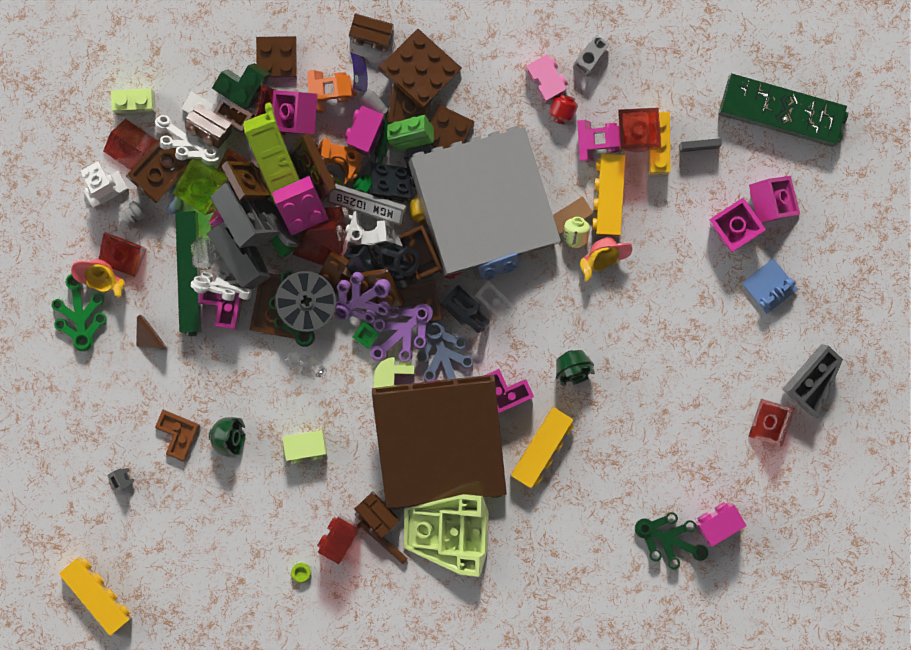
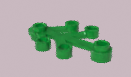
(79, 316)

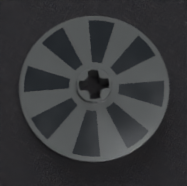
(312, 287)

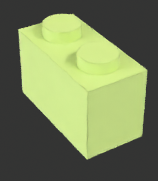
(133, 101)
(305, 445)

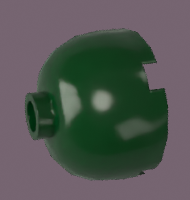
(227, 436)

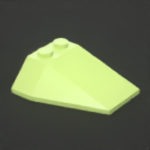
(449, 532)

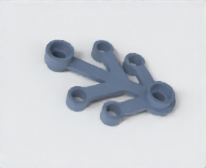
(442, 353)

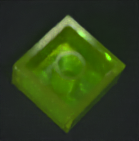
(199, 184)

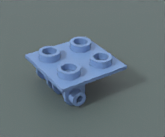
(505, 264)
(770, 286)

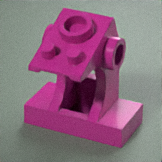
(586, 139)

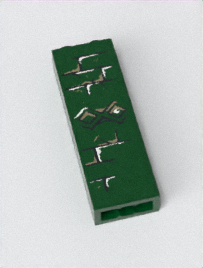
(783, 110)

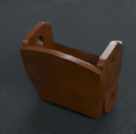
(419, 241)

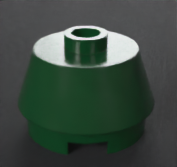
(573, 367)

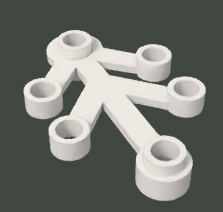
(207, 154)
(221, 285)

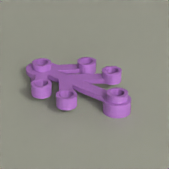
(346, 309)
(404, 331)

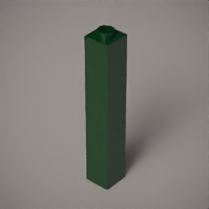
(189, 309)

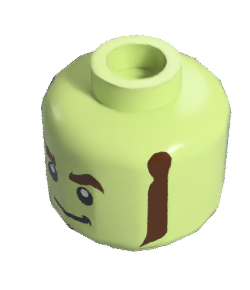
(576, 232)

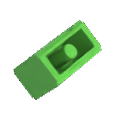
(410, 133)

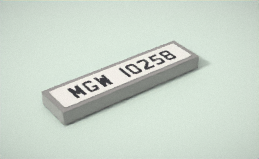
(367, 204)

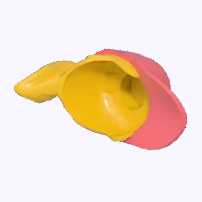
(602, 254)
(98, 275)

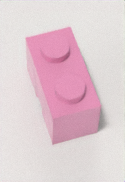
(549, 81)

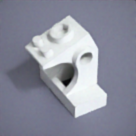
(100, 186)
(382, 234)

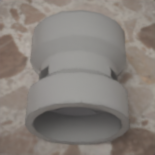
(132, 214)

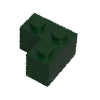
(243, 89)

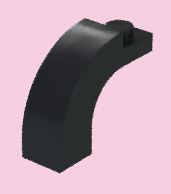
(362, 261)

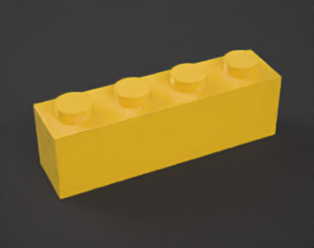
(610, 195)
(542, 447)
(95, 595)

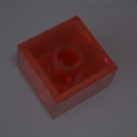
(339, 538)

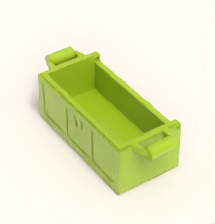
(270, 151)

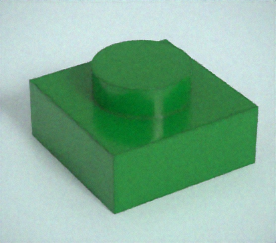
(362, 183)
(366, 334)

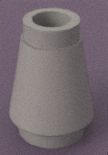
(373, 102)

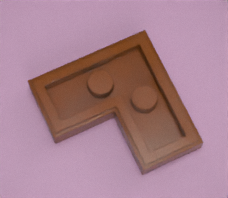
(182, 431)

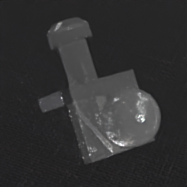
(305, 365)

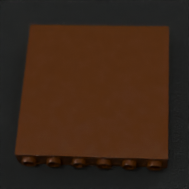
(439, 440)

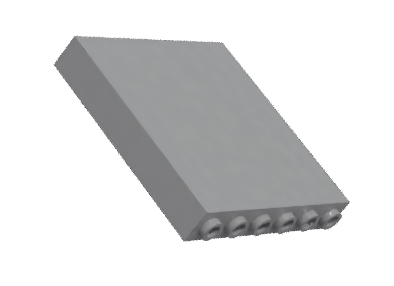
(483, 200)

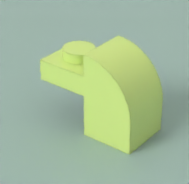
(386, 371)

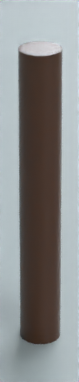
(384, 543)

